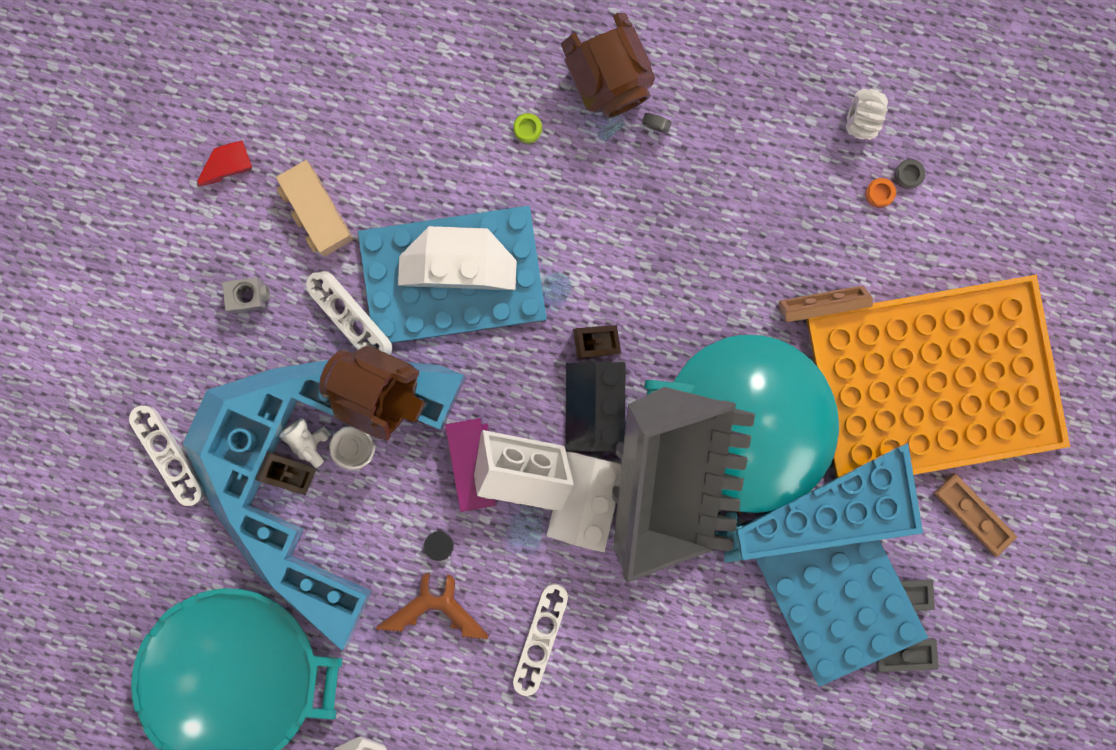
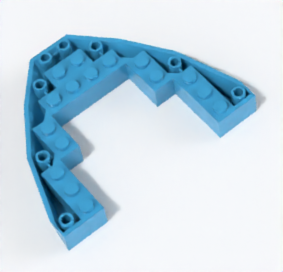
(226, 449)

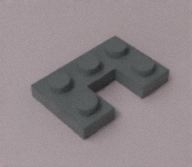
(922, 654)

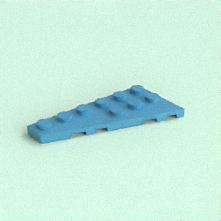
(855, 508)

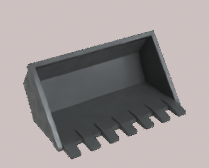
(675, 479)

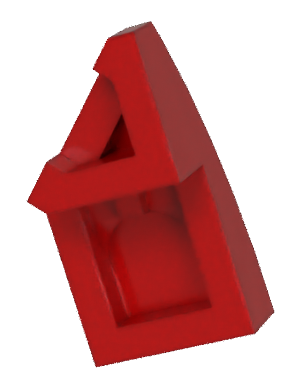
(224, 162)

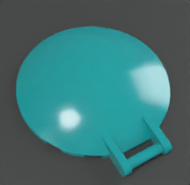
(792, 407)
(228, 675)

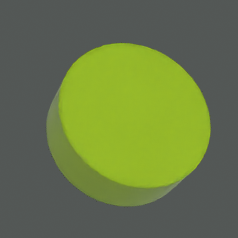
(527, 128)

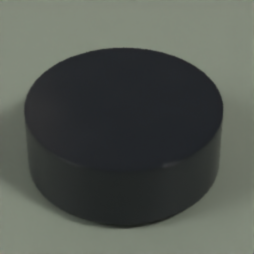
(438, 545)

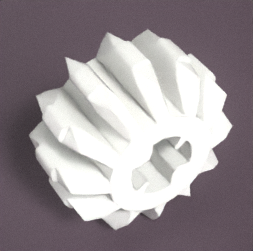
(866, 114)

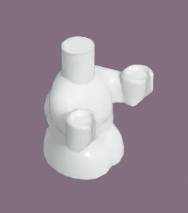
(303, 442)

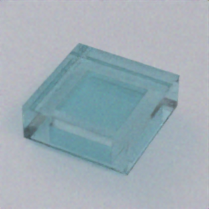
(526, 531)

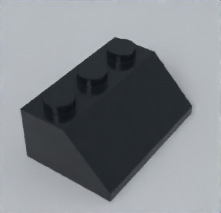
(595, 406)

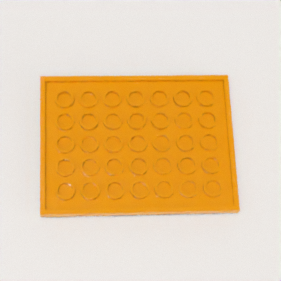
(946, 372)

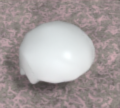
(351, 448)

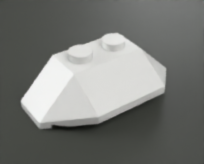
(457, 260)

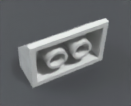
(522, 471)
(590, 505)

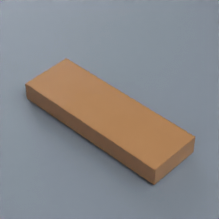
(825, 303)
(975, 515)

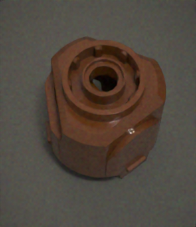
(610, 69)
(371, 390)

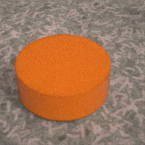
(880, 193)

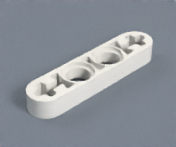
(351, 313)
(163, 458)
(544, 640)

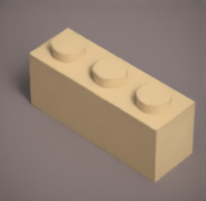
(313, 209)

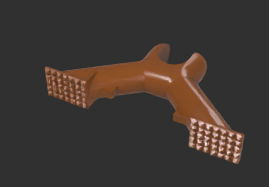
(427, 601)

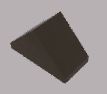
(596, 341)
(285, 472)

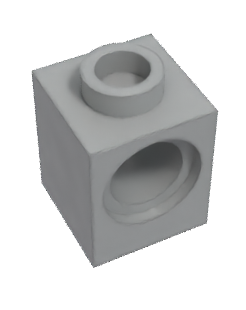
(233, 295)

